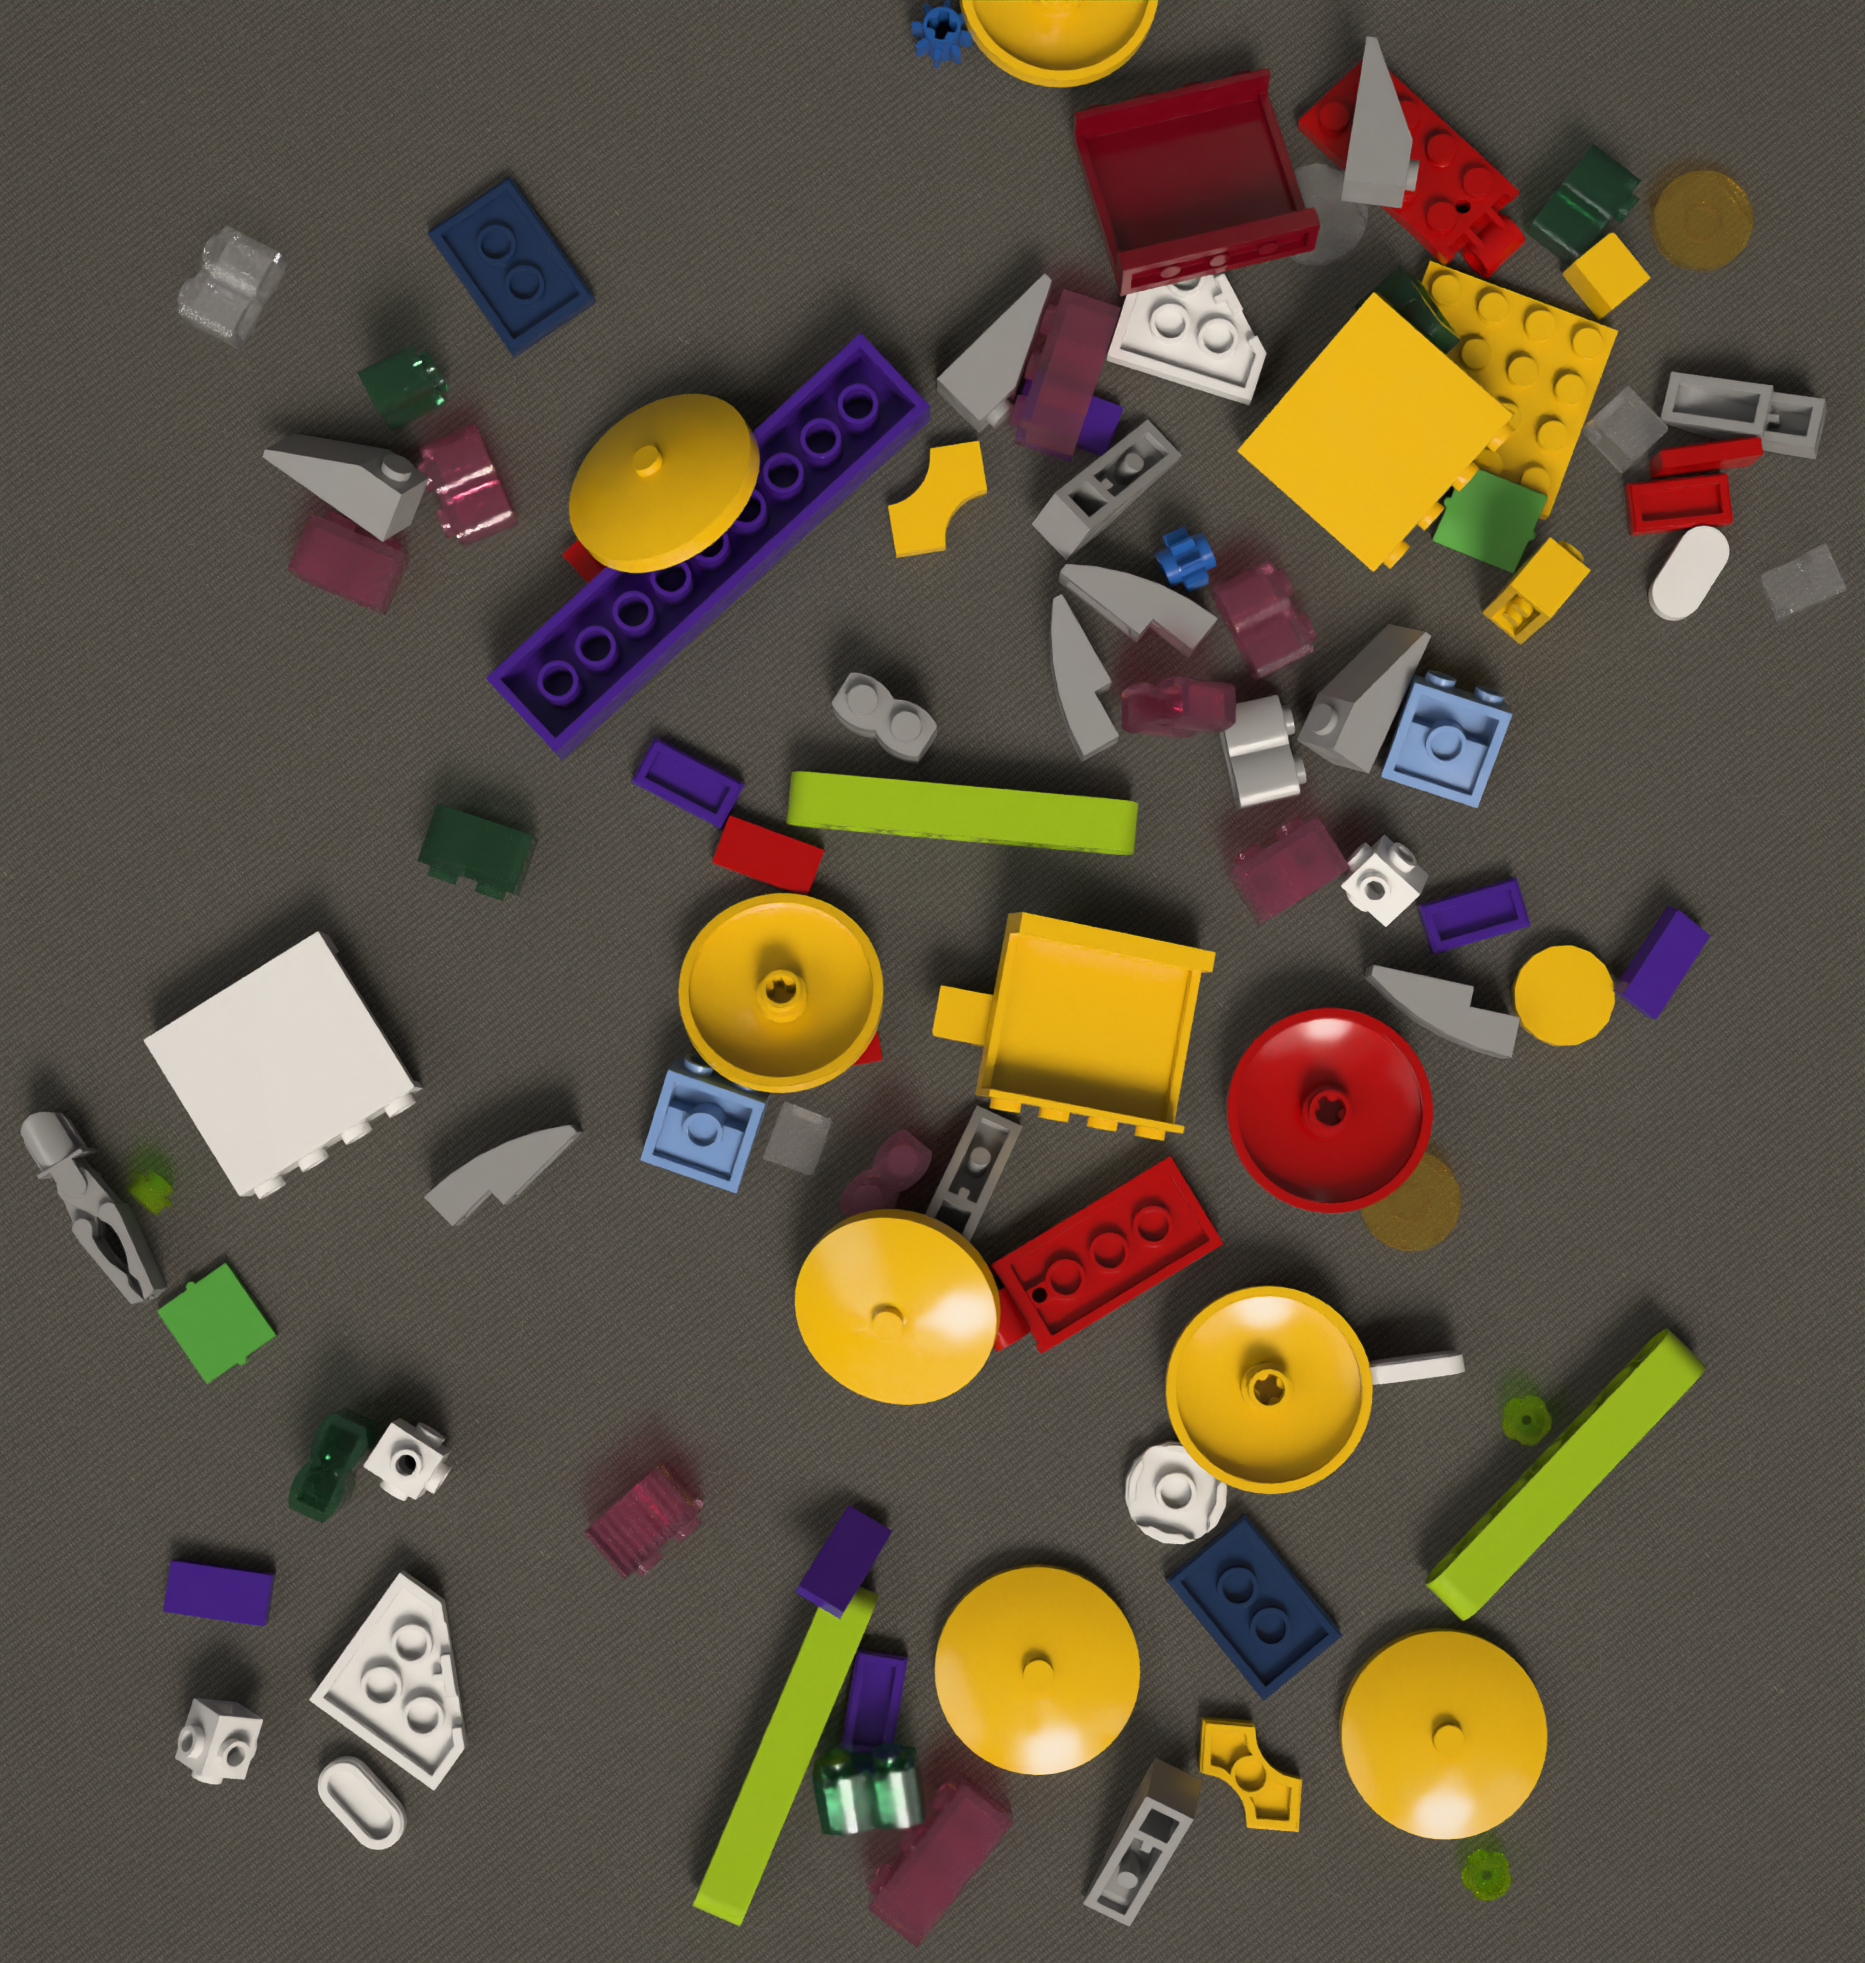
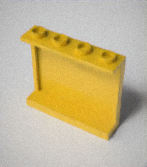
(1377, 434)
(1090, 1024)

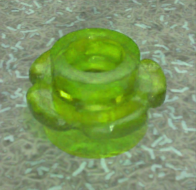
(151, 1192)
(1540, 1420)
(1489, 1888)

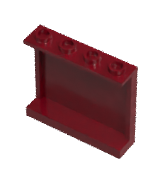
(1192, 182)

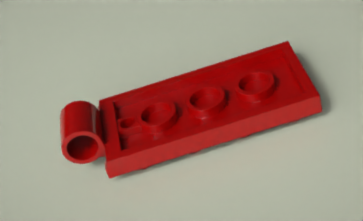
(1447, 178)
(1101, 1257)

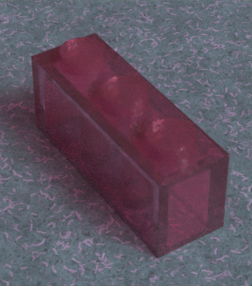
(1064, 374)
(938, 1859)

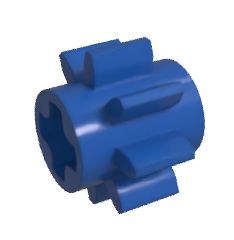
(941, 49)
(1185, 559)

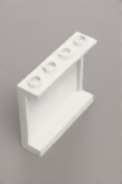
(283, 1067)

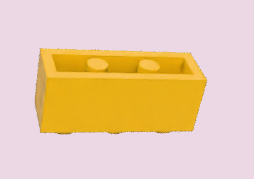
(1537, 590)

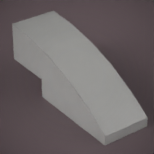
(1745, 409)
(1139, 604)
(1077, 683)
(1446, 1010)
(500, 1171)

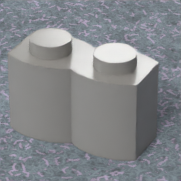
(871, 712)
(1260, 753)

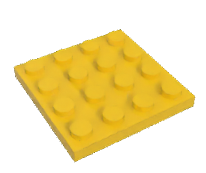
(1532, 362)

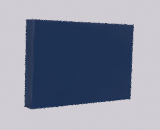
(511, 267)
(1253, 1606)

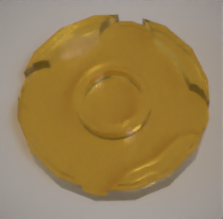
(1702, 221)
(1419, 1210)

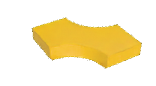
(951, 481)
(1232, 1754)

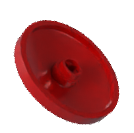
(1329, 1110)

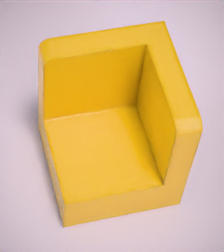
(1605, 275)
(962, 1015)

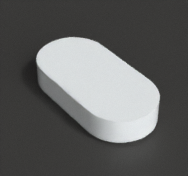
(1688, 573)
(1416, 1366)
(362, 1802)

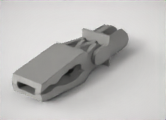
(91, 1203)

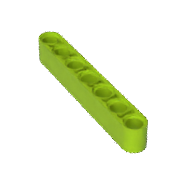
(962, 813)
(1564, 1474)
(782, 1759)

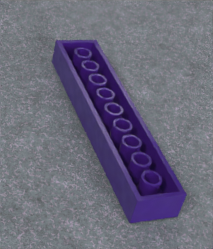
(635, 623)

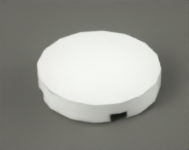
(1173, 1494)

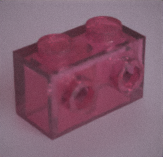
(1287, 869)

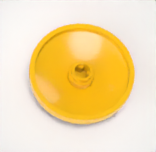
(1059, 39)
(664, 483)
(781, 992)
(897, 1306)
(1268, 1389)
(1037, 1669)
(1443, 1733)

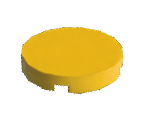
(1563, 995)

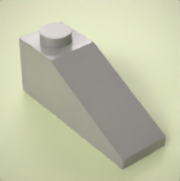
(1380, 139)
(990, 370)
(358, 480)
(1105, 489)
(1362, 700)
(974, 1171)
(1144, 1841)

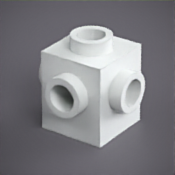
(1383, 879)
(391, 1461)
(218, 1740)

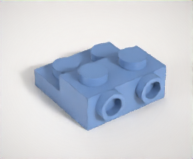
(1447, 738)
(704, 1124)

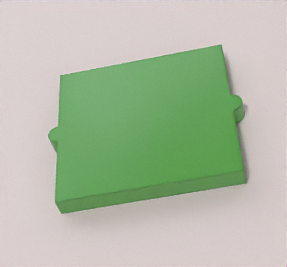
(1491, 519)
(217, 1322)

